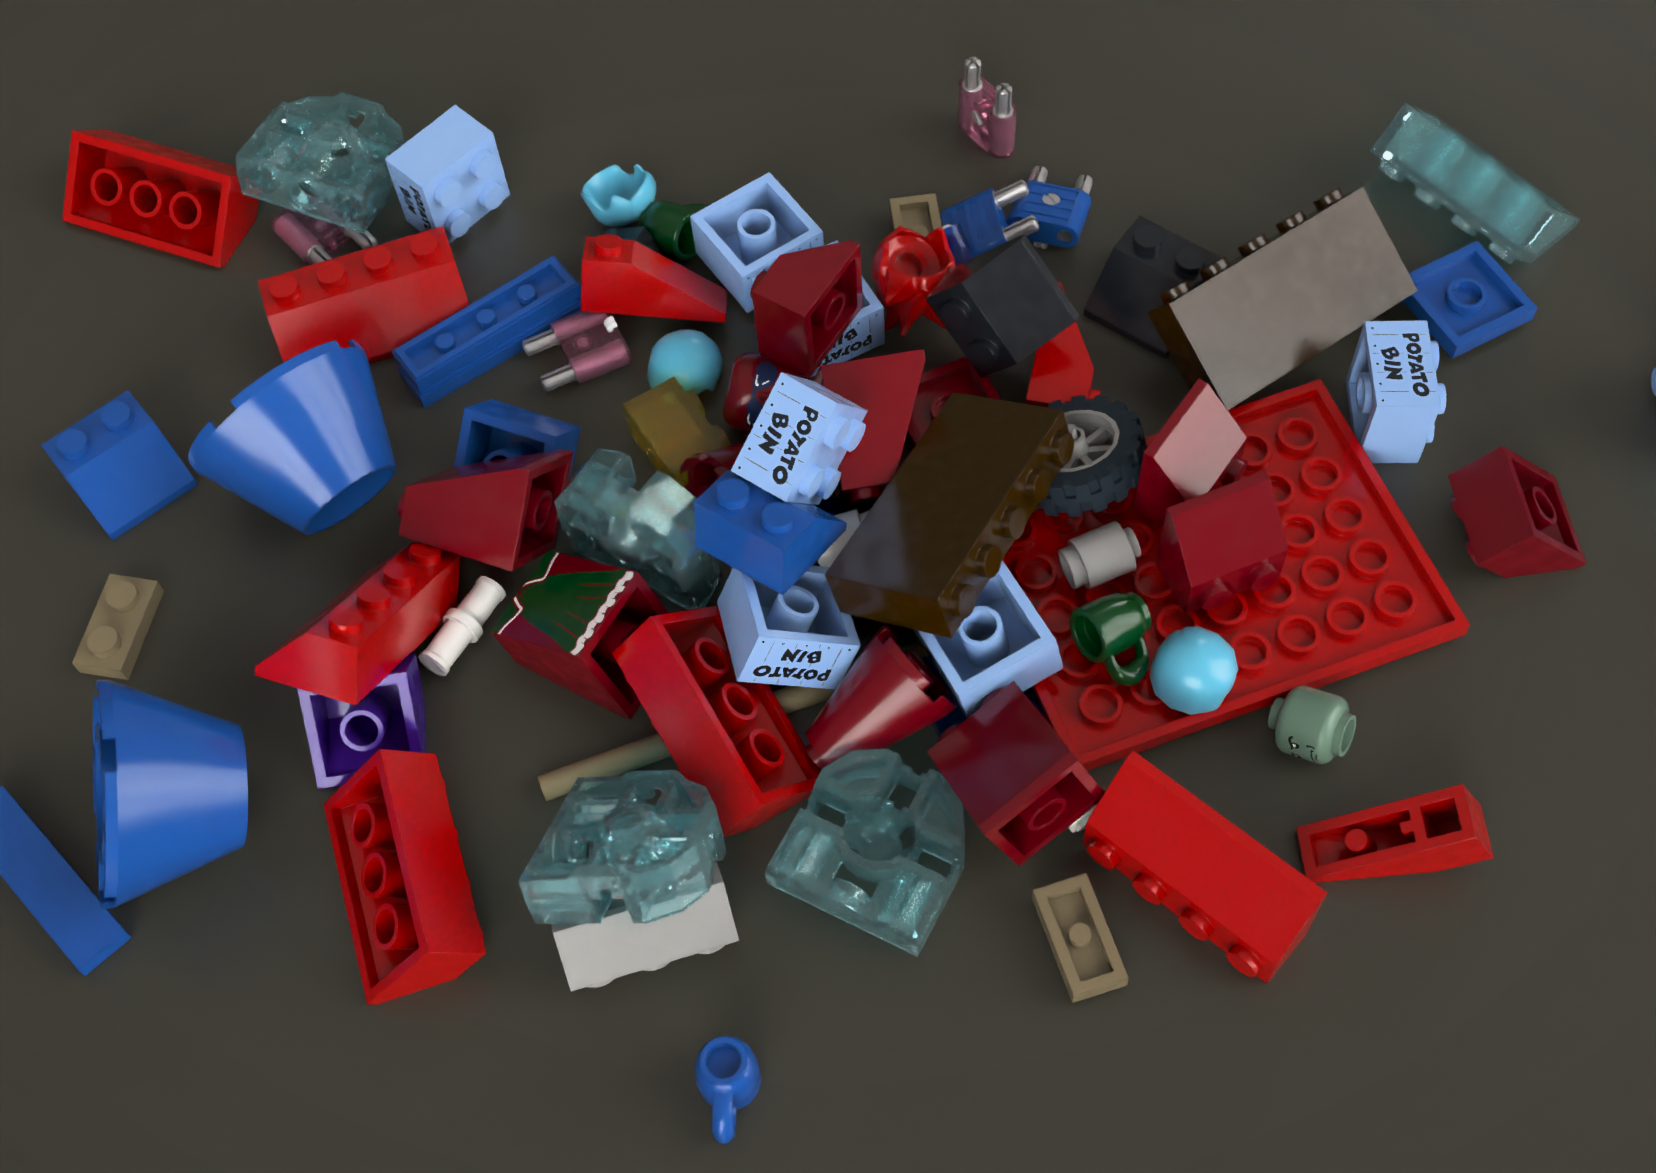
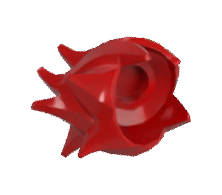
(907, 271)

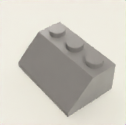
(618, 947)

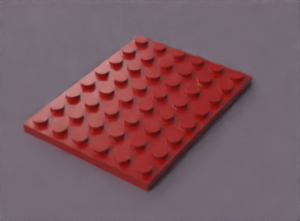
(1345, 602)

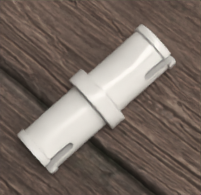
(462, 626)

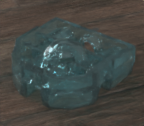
(299, 147)
(636, 527)
(663, 850)
(907, 892)

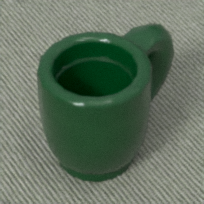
(671, 227)
(1111, 627)

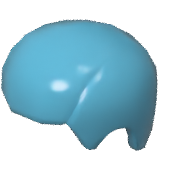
(618, 196)
(687, 357)
(1193, 670)

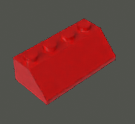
(156, 196)
(366, 296)
(369, 626)
(715, 727)
(1201, 868)
(403, 876)

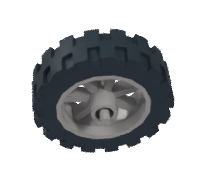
(1096, 471)

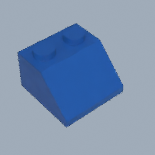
(504, 431)
(119, 464)
(761, 532)

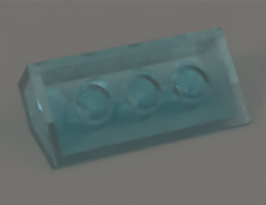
(1471, 185)

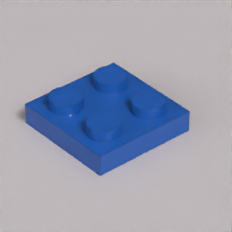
(1468, 299)

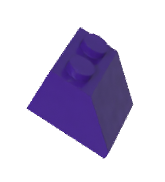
(348, 734)

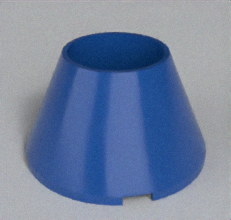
(303, 440)
(163, 790)

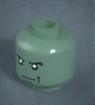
(1312, 724)

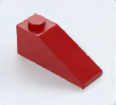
(637, 281)
(1061, 369)
(1397, 838)

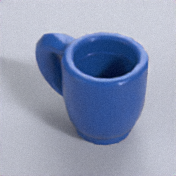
(727, 1080)

